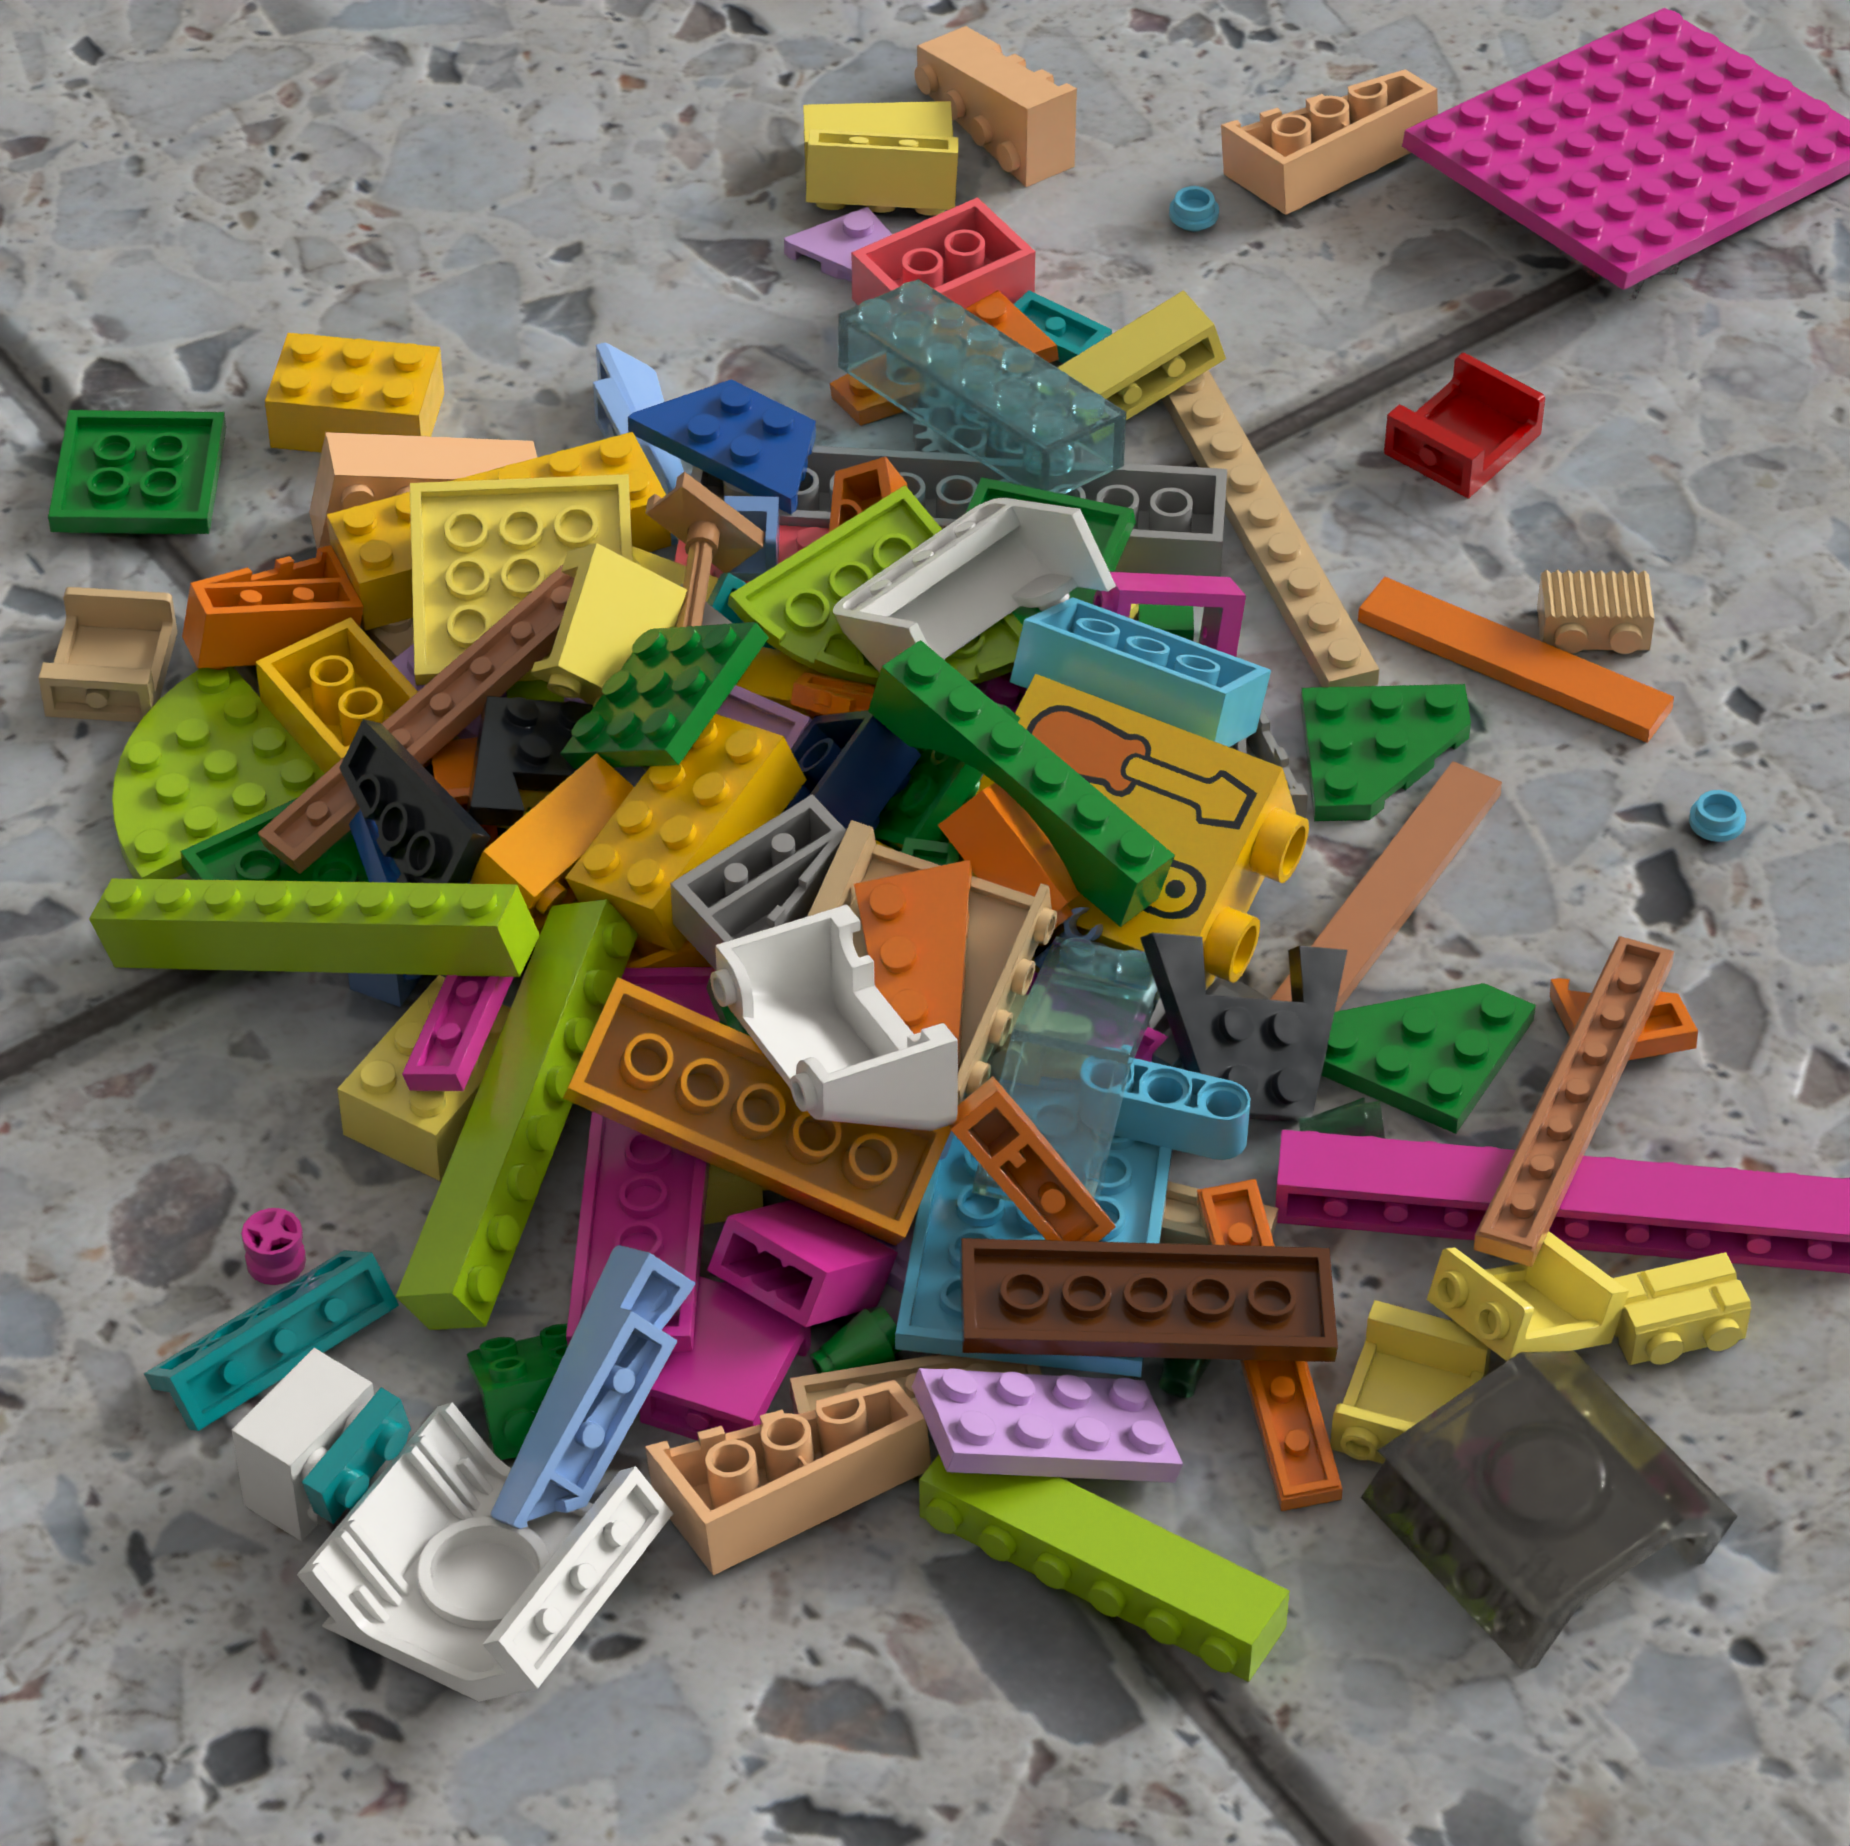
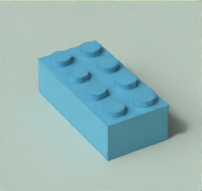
(1143, 670)

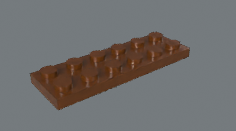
(1147, 1300)

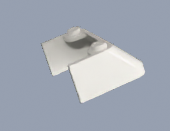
(973, 577)

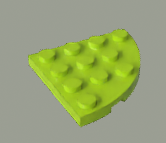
(799, 595)
(201, 767)

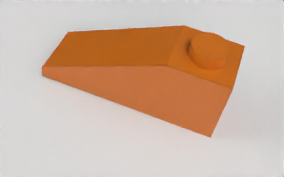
(1028, 1167)

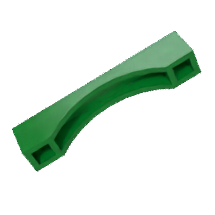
(1101, 846)

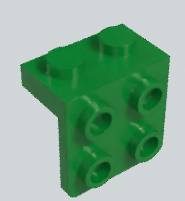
(514, 1382)

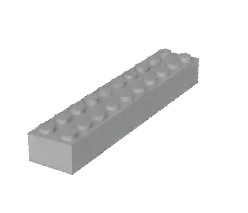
(1174, 507)

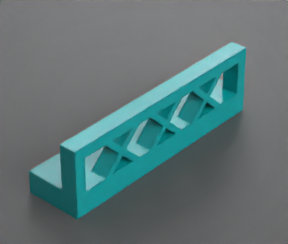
(274, 1337)

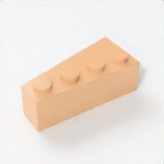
(1002, 103)
(1328, 143)
(376, 467)
(788, 1473)

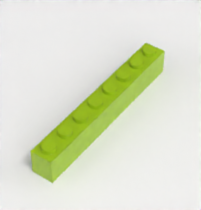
(316, 926)
(515, 1118)

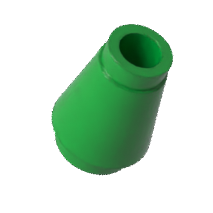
(861, 1342)

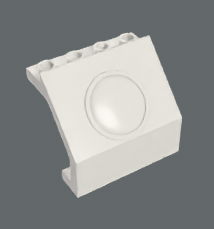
(455, 1591)

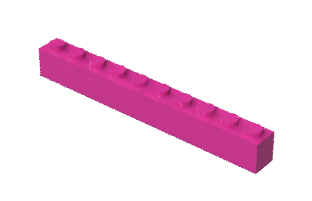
(1607, 1208)

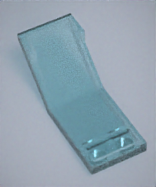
(1076, 1052)

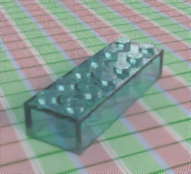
(981, 389)

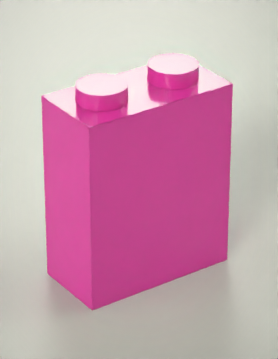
(802, 1262)

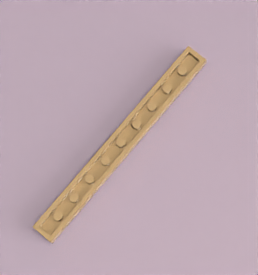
(1272, 537)

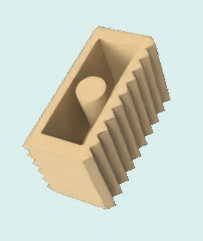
(1596, 611)

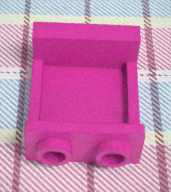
(733, 1367)

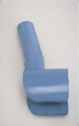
(1071, 931)

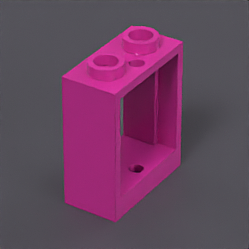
(1218, 595)

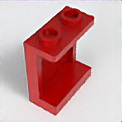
(1466, 427)

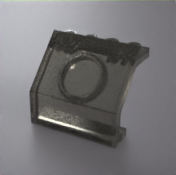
(1539, 1497)

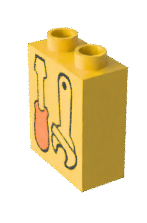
(1203, 801)

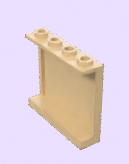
(999, 945)

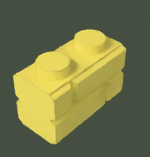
(1682, 1310)

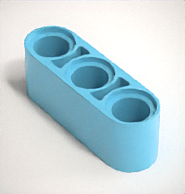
(1184, 1111)

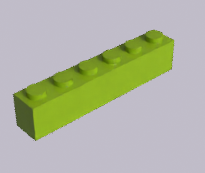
(1113, 1562)

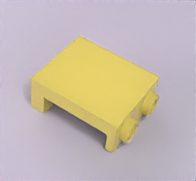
(603, 618)
(1523, 1308)
(1402, 1376)

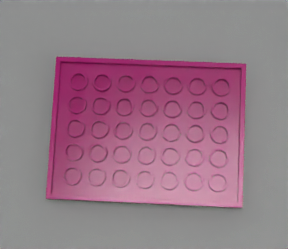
(1639, 146)

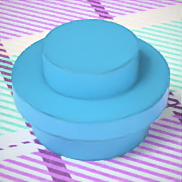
(1194, 209)
(1717, 816)

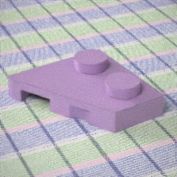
(835, 240)

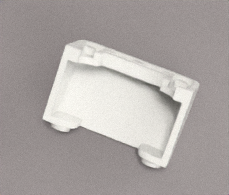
(831, 1028)

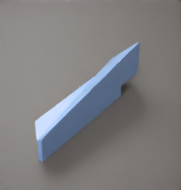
(624, 388)
(595, 1388)

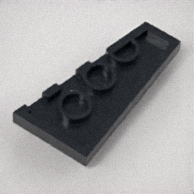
(414, 814)

